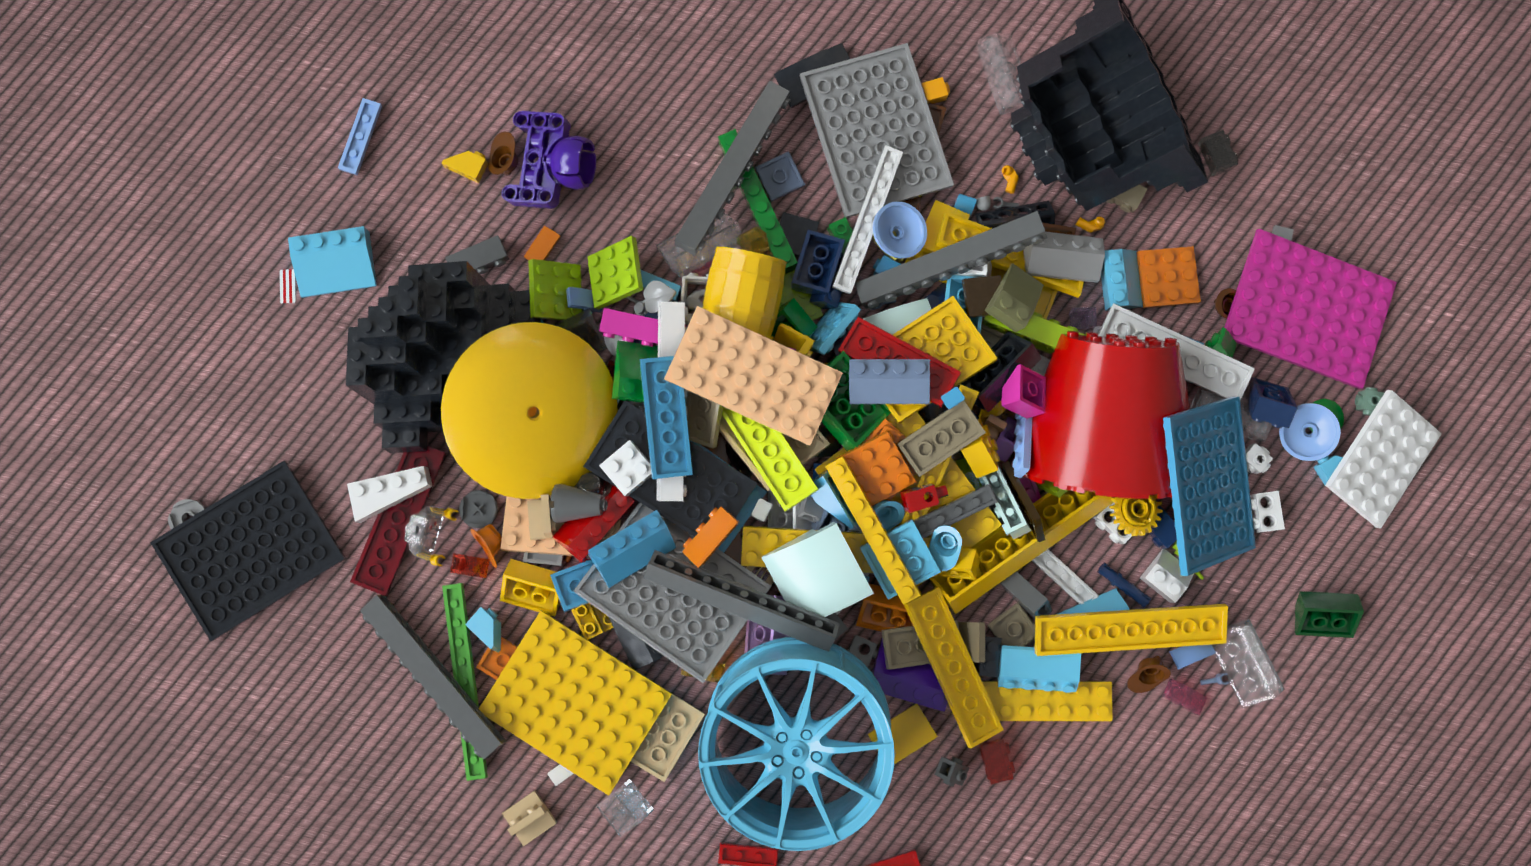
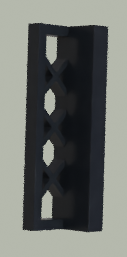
(1046, 216)

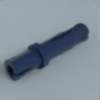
(1128, 588)

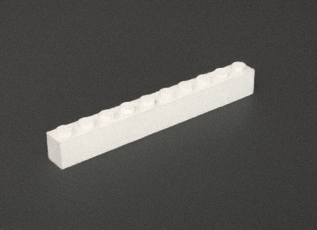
(670, 333)

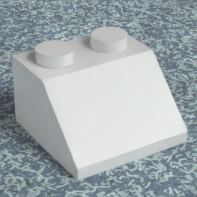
(1165, 577)

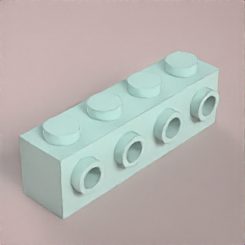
(1007, 505)

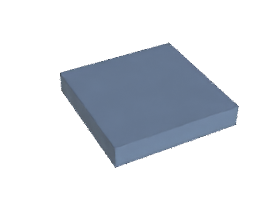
(779, 176)

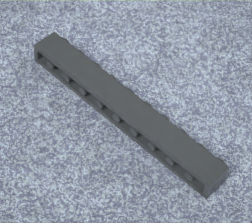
(732, 168)
(951, 260)
(741, 600)
(433, 676)

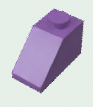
(1006, 440)

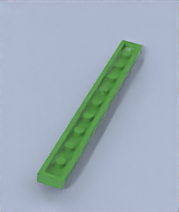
(463, 666)

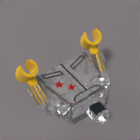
(424, 530)

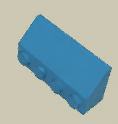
(631, 548)

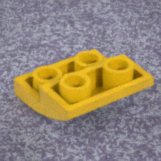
(591, 620)

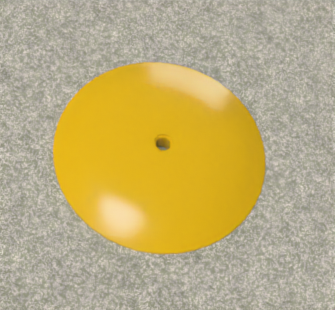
(490, 401)

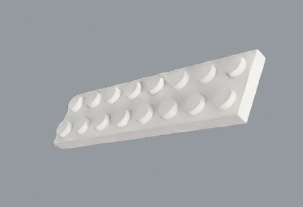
(1200, 363)

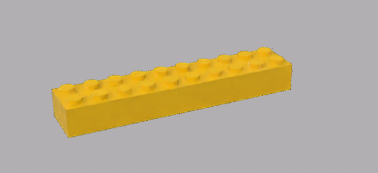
(1004, 555)

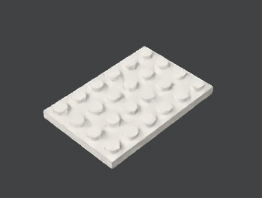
(1383, 459)

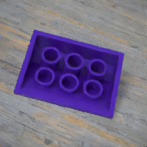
(911, 683)

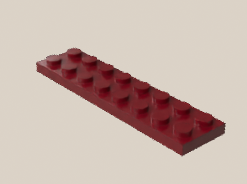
(386, 540)

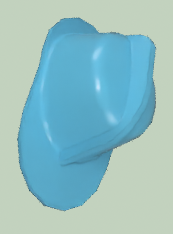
(889, 513)
(945, 547)

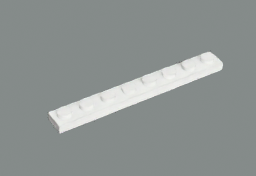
(863, 228)

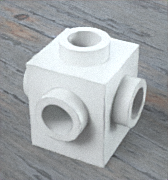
(1257, 459)

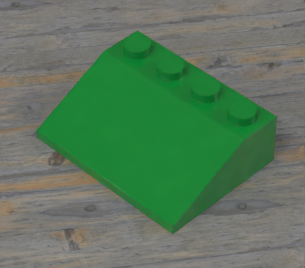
(627, 372)
(848, 421)

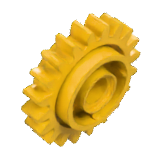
(1135, 522)

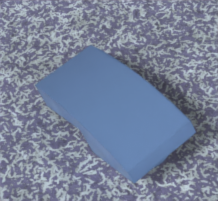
(580, 298)
(1187, 655)

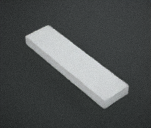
(1064, 577)

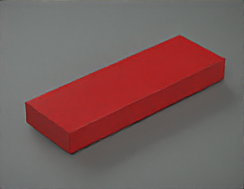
(747, 855)

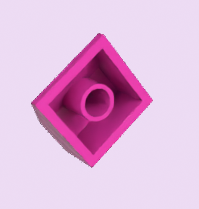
(1024, 392)

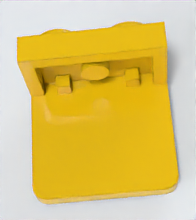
(793, 339)

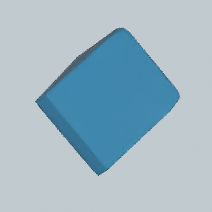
(965, 203)
(952, 397)

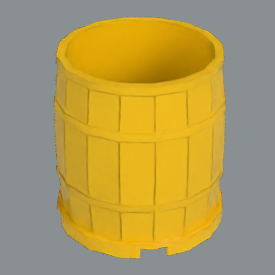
(745, 288)

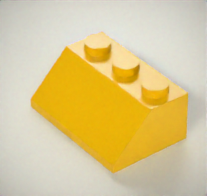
(529, 587)

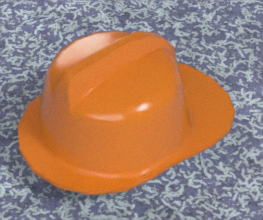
(489, 540)

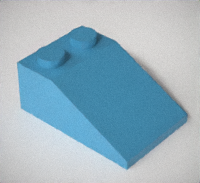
(832, 500)

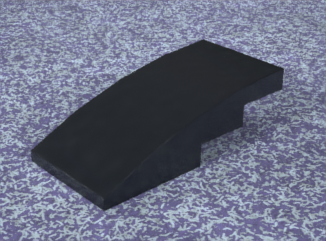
(789, 76)

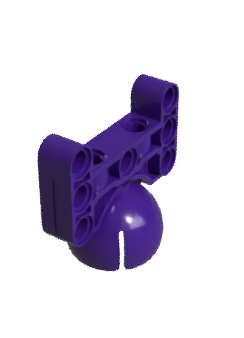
(558, 161)

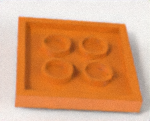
(1168, 277)
(879, 468)

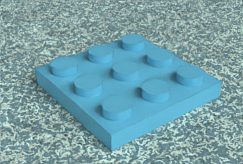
(833, 326)
(911, 550)

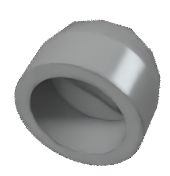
(983, 203)

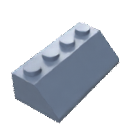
(889, 381)

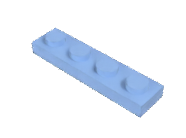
(360, 136)
(1022, 446)

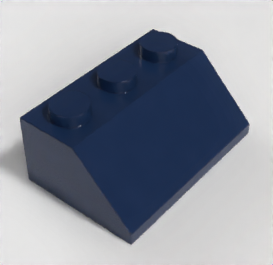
(817, 263)

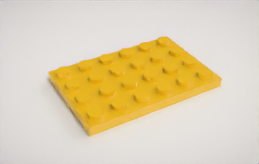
(949, 337)

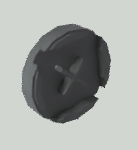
(478, 509)

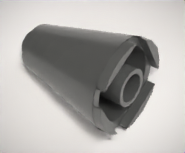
(575, 503)

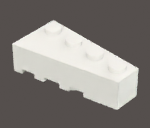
(382, 492)

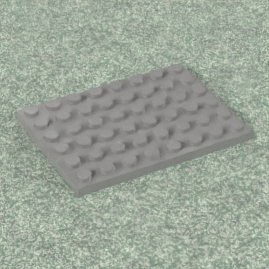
(872, 105)
(669, 621)

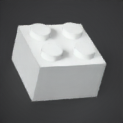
(627, 468)

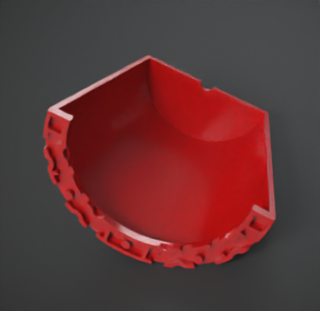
(1107, 415)

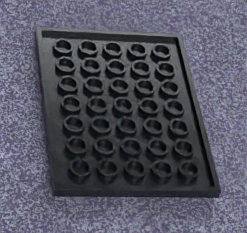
(248, 550)

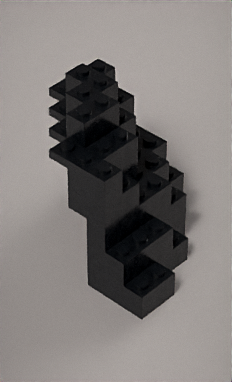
(1103, 113)
(414, 340)

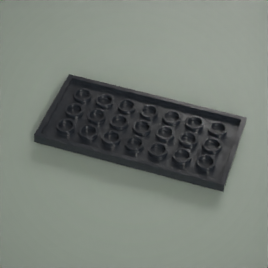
(709, 487)

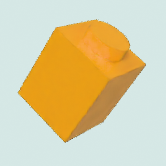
(935, 90)

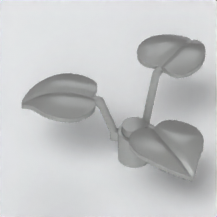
(653, 293)

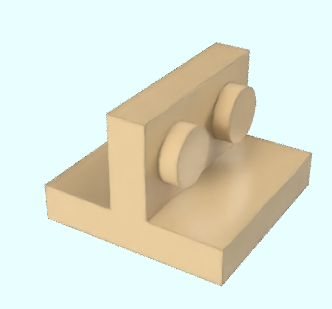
(540, 519)
(529, 818)

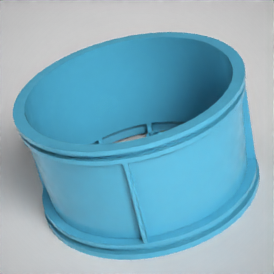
(796, 750)

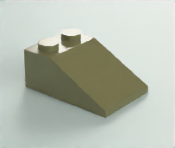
(1015, 299)

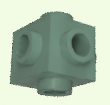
(1368, 400)

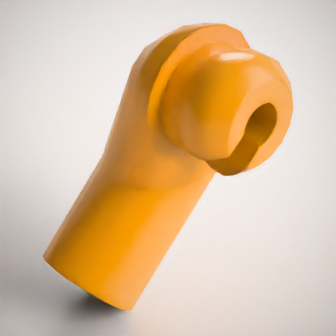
(1011, 177)
(1091, 226)

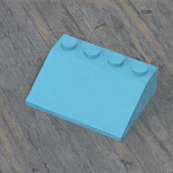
(332, 261)

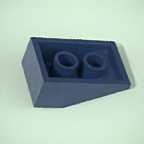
(1271, 403)

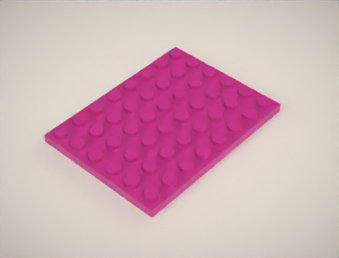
(1309, 309)

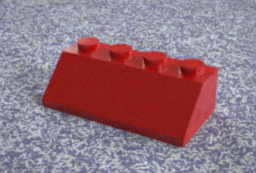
(583, 534)

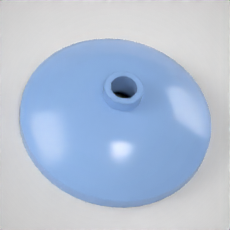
(907, 224)
(1319, 442)

